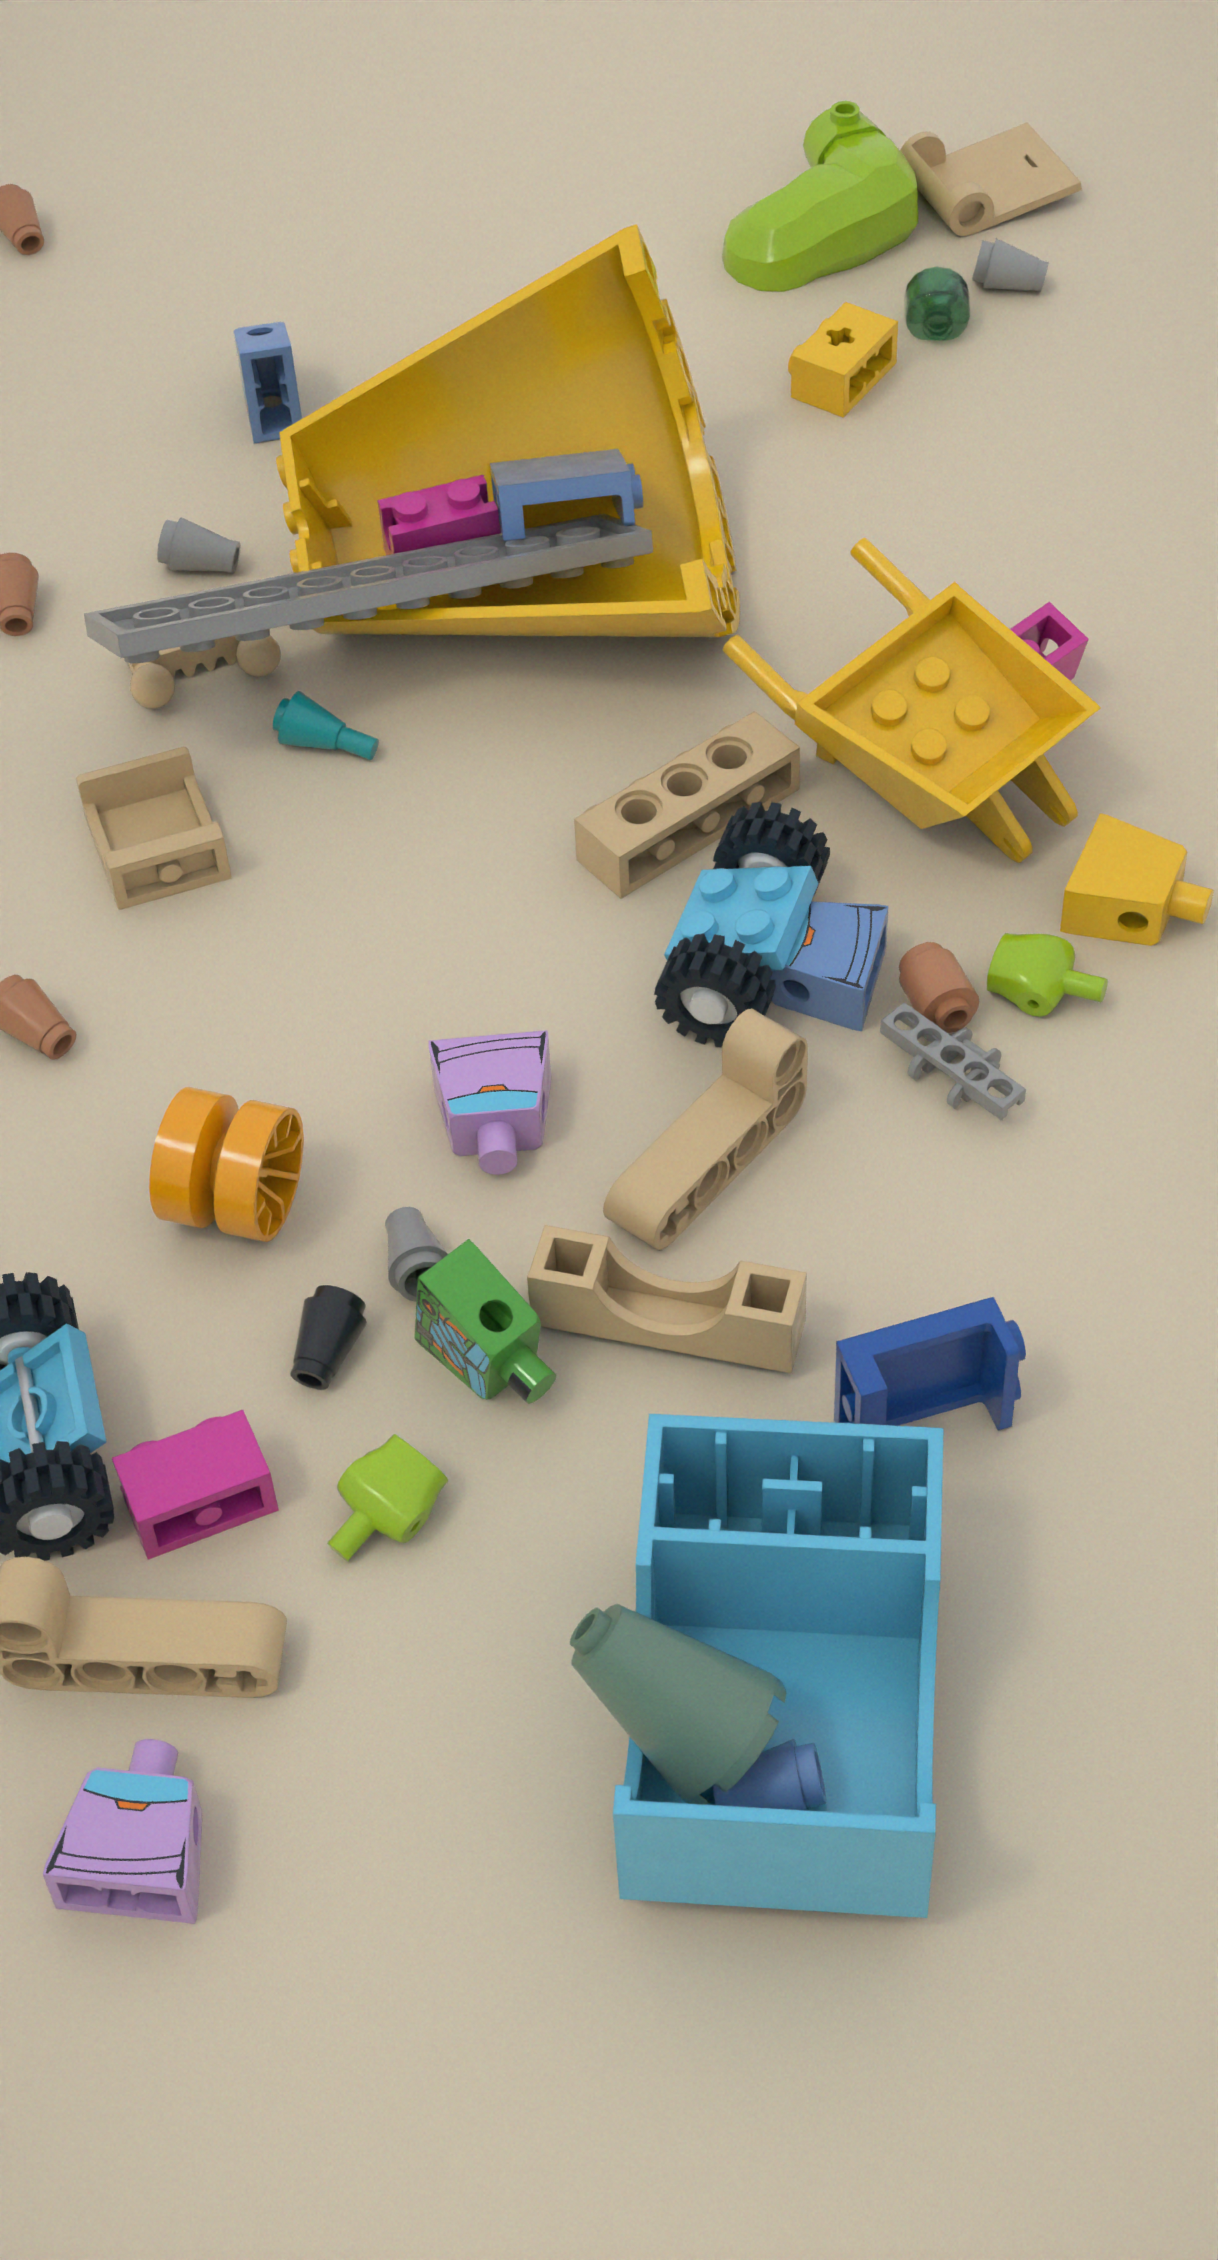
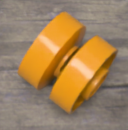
(226, 1164)

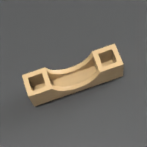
(593, 1290)

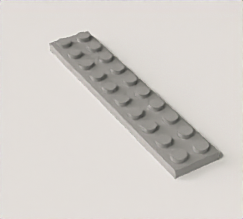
(361, 586)

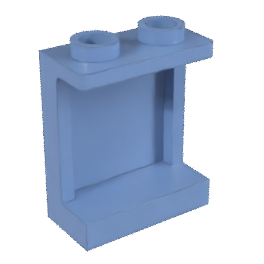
(563, 479)

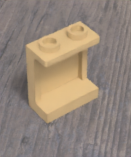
(152, 828)

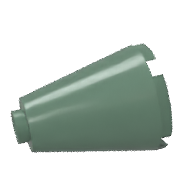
(678, 1699)

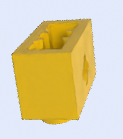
(843, 359)

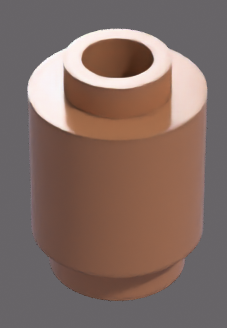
(938, 986)

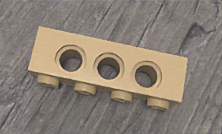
(685, 803)

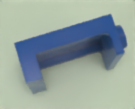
(931, 1367)

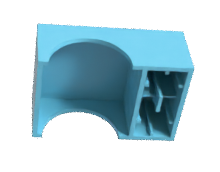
(825, 1570)

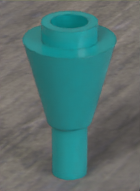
(310, 725)

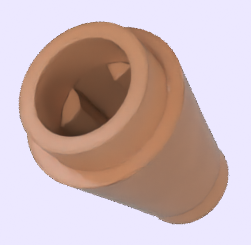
(20, 219)
(17, 593)
(33, 1018)

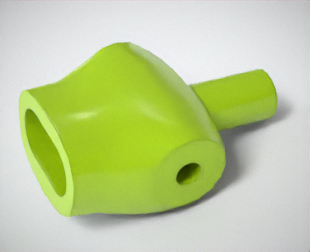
(1037, 973)
(389, 1493)

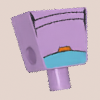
(493, 1094)
(131, 1841)

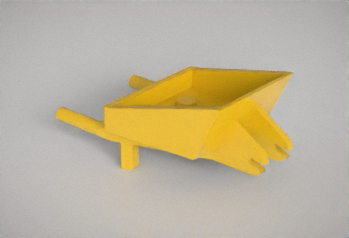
(939, 712)

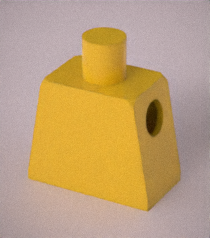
(1130, 886)

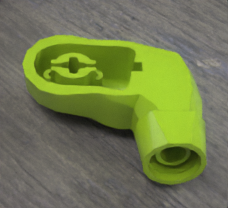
(832, 216)

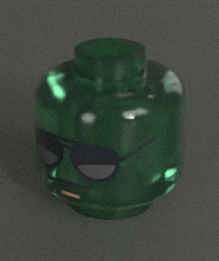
(938, 301)

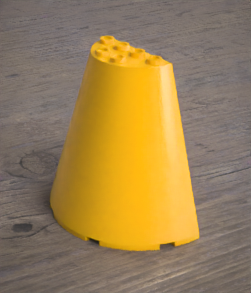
(545, 373)

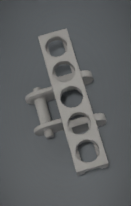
(944, 1049)

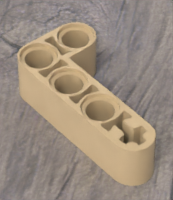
(716, 1135)
(132, 1642)

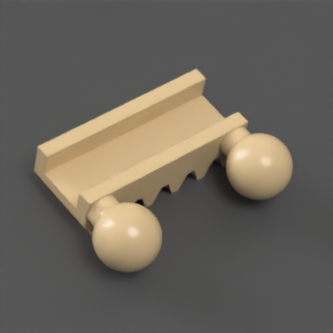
(154, 682)

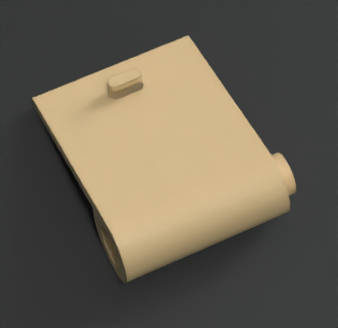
(989, 178)

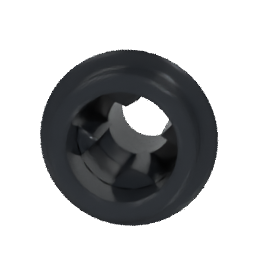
(326, 1334)

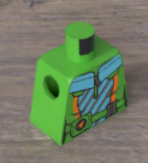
(480, 1326)

